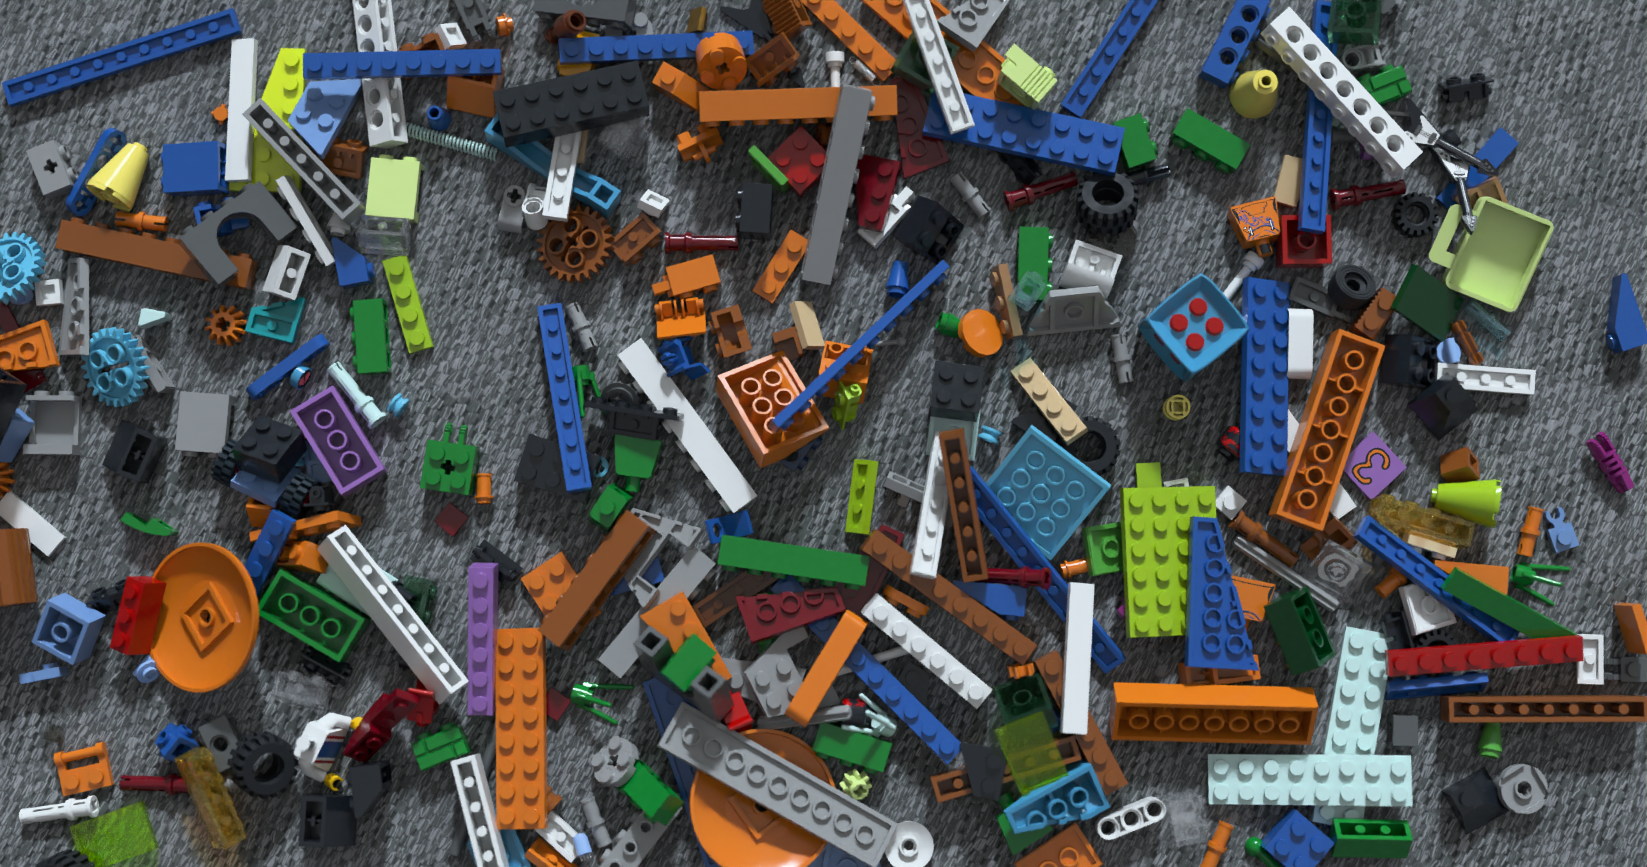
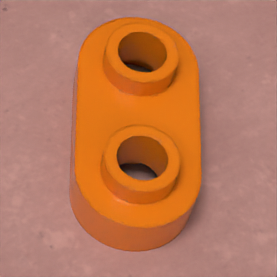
(895, 597)

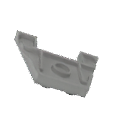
(665, 529)
(776, 679)

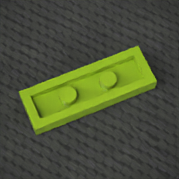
(861, 496)

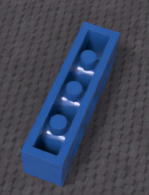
(1213, 68)

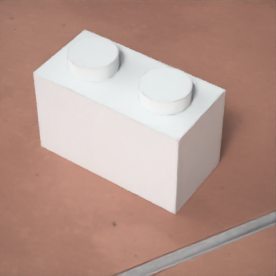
(286, 272)

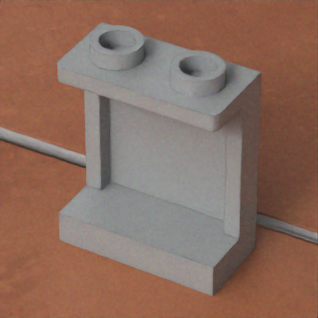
(203, 423)
(56, 424)

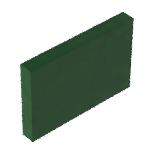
(1427, 303)

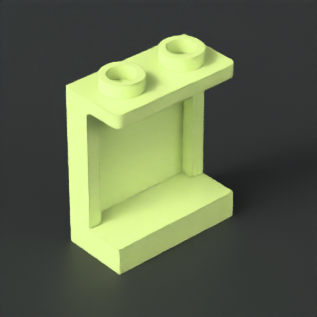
(394, 187)

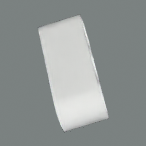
(1300, 343)
(1142, 818)

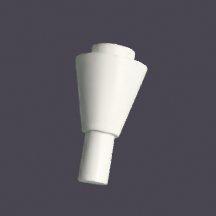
(337, 226)

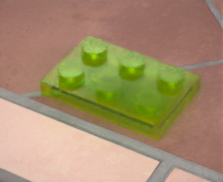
(115, 835)

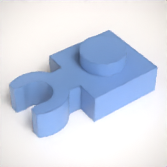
(1561, 534)
(49, 671)

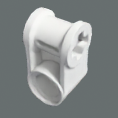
(533, 207)

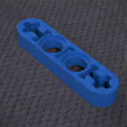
(91, 169)
(287, 366)

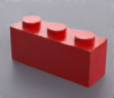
(138, 615)

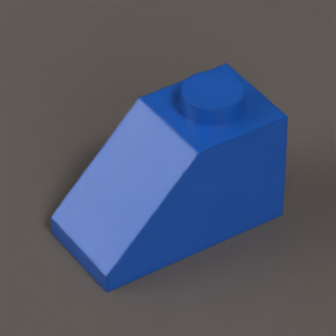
(351, 266)

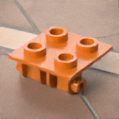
(682, 321)

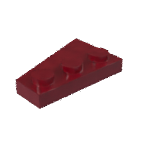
(875, 190)

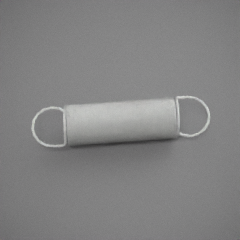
(865, 71)

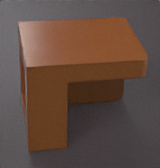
(788, 342)
(1459, 466)

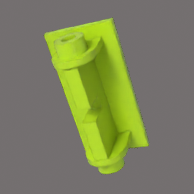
(846, 403)

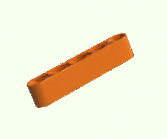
(826, 668)

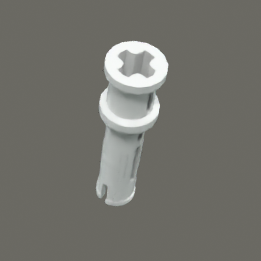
(70, 810)

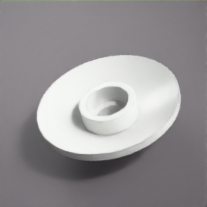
(922, 845)

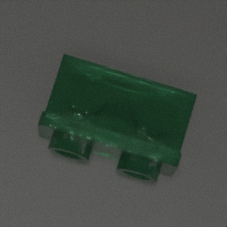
(425, 591)

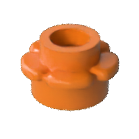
(504, 25)

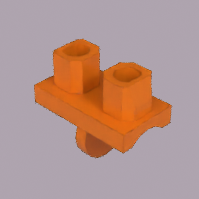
(700, 145)

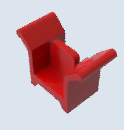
(426, 707)
(738, 717)

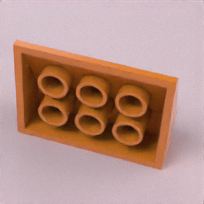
(756, 396)

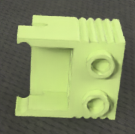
(1026, 78)

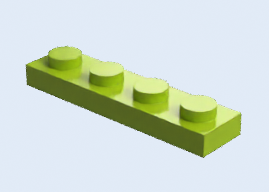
(408, 304)

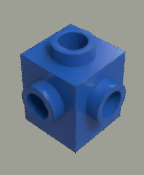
(175, 741)

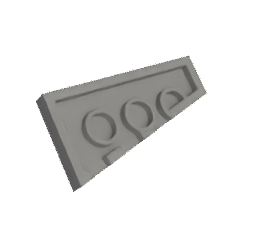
(75, 317)

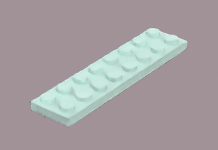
(1355, 707)
(1310, 779)

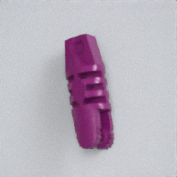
(1610, 462)

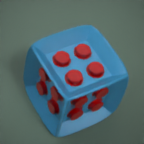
(1193, 327)

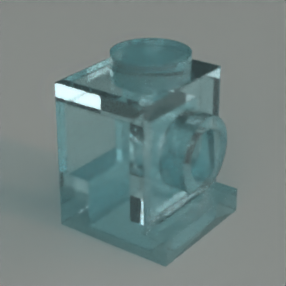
(1023, 300)

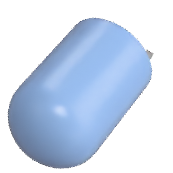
(582, 846)

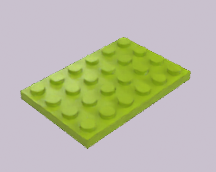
(1157, 555)

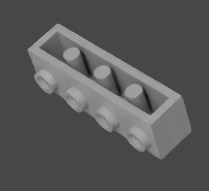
(635, 842)

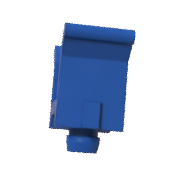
(679, 358)

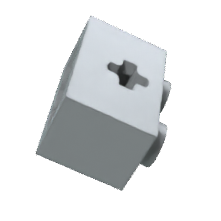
(43, 161)

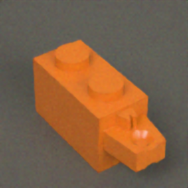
(689, 278)

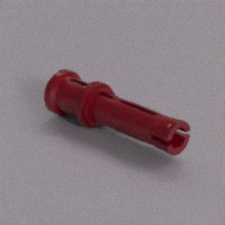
(1029, 193)
(1355, 193)
(689, 242)
(1023, 577)
(170, 784)

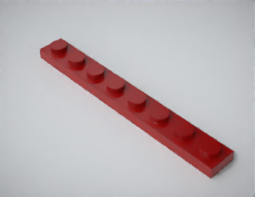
(1484, 655)

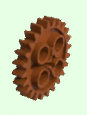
(591, 256)

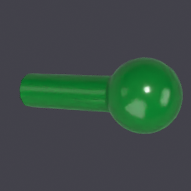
(1253, 848)

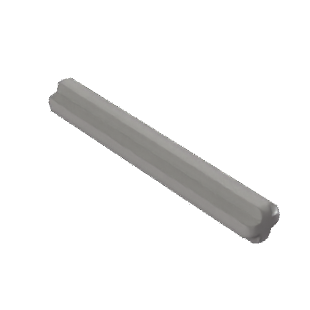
(821, 715)

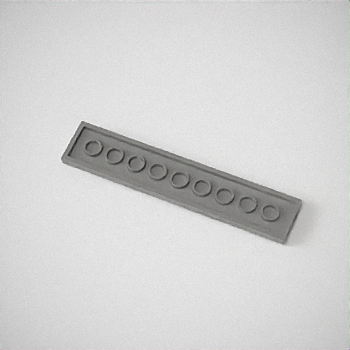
(777, 785)

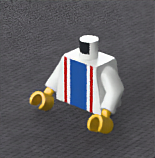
(320, 746)

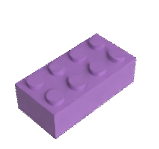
(338, 441)

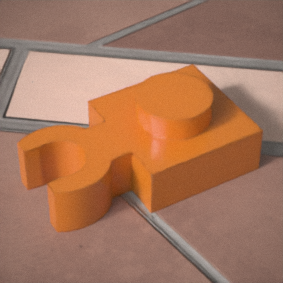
(1019, 671)

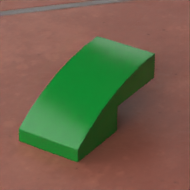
(154, 526)

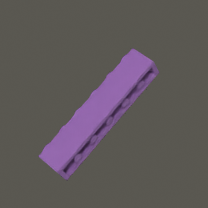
(482, 637)

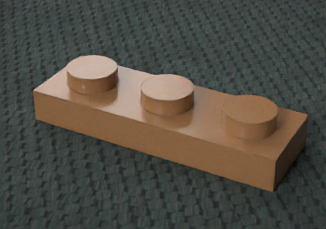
(1010, 322)

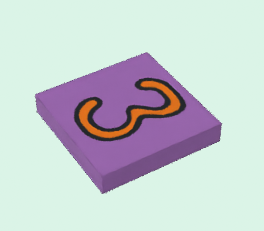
(1372, 466)

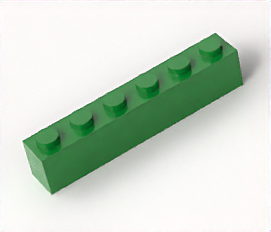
(793, 560)

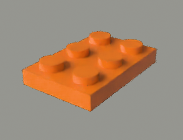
(550, 582)

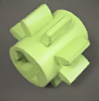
(856, 784)

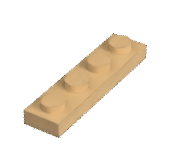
(1049, 401)

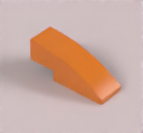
(1216, 676)

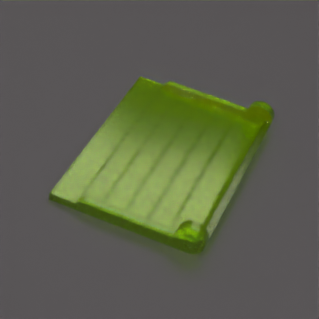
(1031, 752)

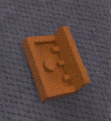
(772, 59)
(636, 239)

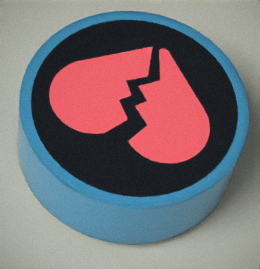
(300, 376)

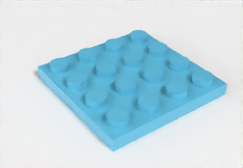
(1046, 490)

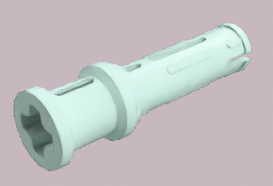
(362, 402)

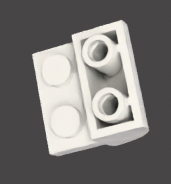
(1090, 267)

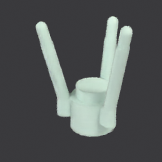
(881, 722)

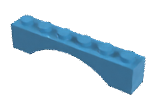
(587, 187)

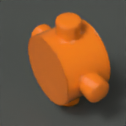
(220, 114)

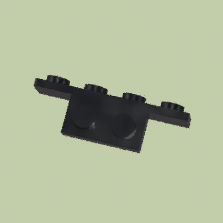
(633, 420)

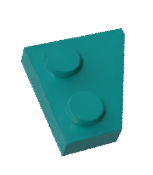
(277, 321)

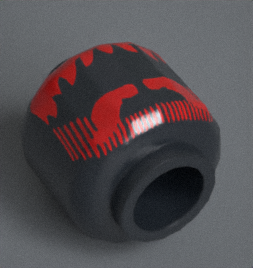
(1230, 443)
(858, 708)

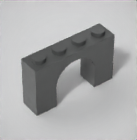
(612, 13)
(253, 204)
(709, 689)

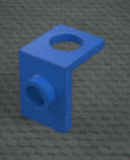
(731, 525)

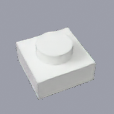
(451, 36)
(653, 203)
(49, 292)
(1229, 502)

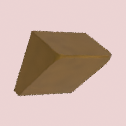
(697, 20)

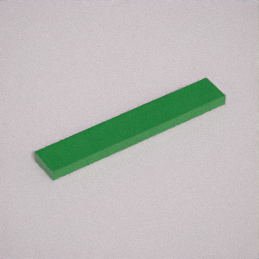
(1502, 606)

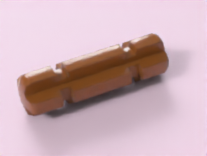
(1467, 343)

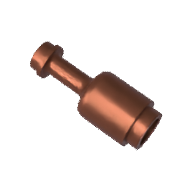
(566, 26)

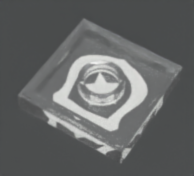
(1337, 570)

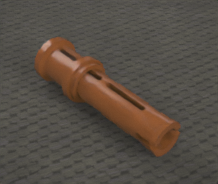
(1254, 532)

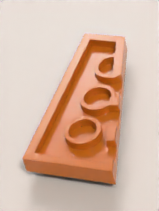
(317, 524)

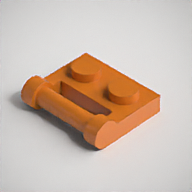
(85, 777)

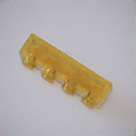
(1422, 522)
(211, 797)

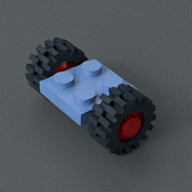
(292, 489)

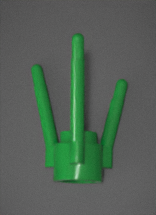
(581, 378)
(1523, 575)
(584, 696)

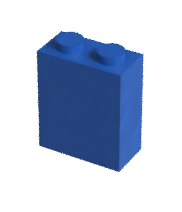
(194, 169)

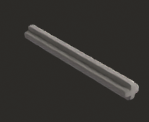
(1284, 572)

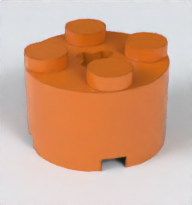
(721, 61)

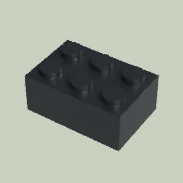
(543, 468)

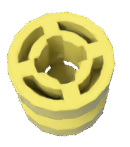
(1171, 407)

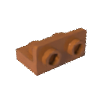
(346, 158)

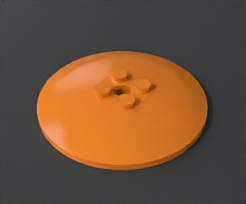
(185, 645)
(737, 832)

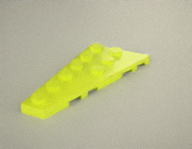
(281, 95)

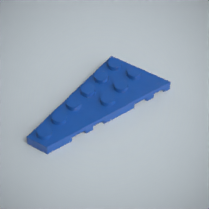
(1214, 612)

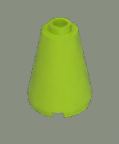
(1472, 500)

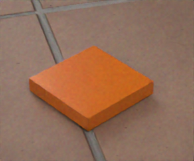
(1633, 626)

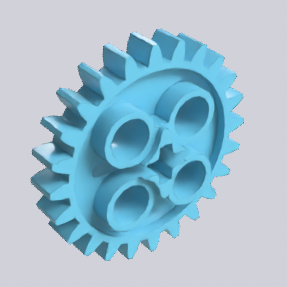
(19, 265)
(119, 385)

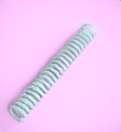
(413, 127)

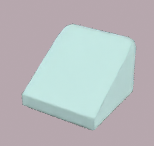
(151, 318)

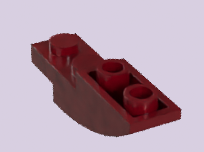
(378, 723)

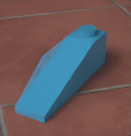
(1062, 801)

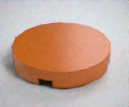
(980, 333)

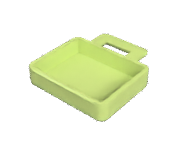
(1499, 255)

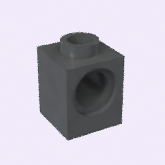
(1402, 731)

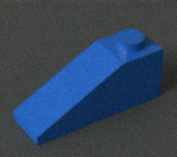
(1624, 321)
(1000, 598)

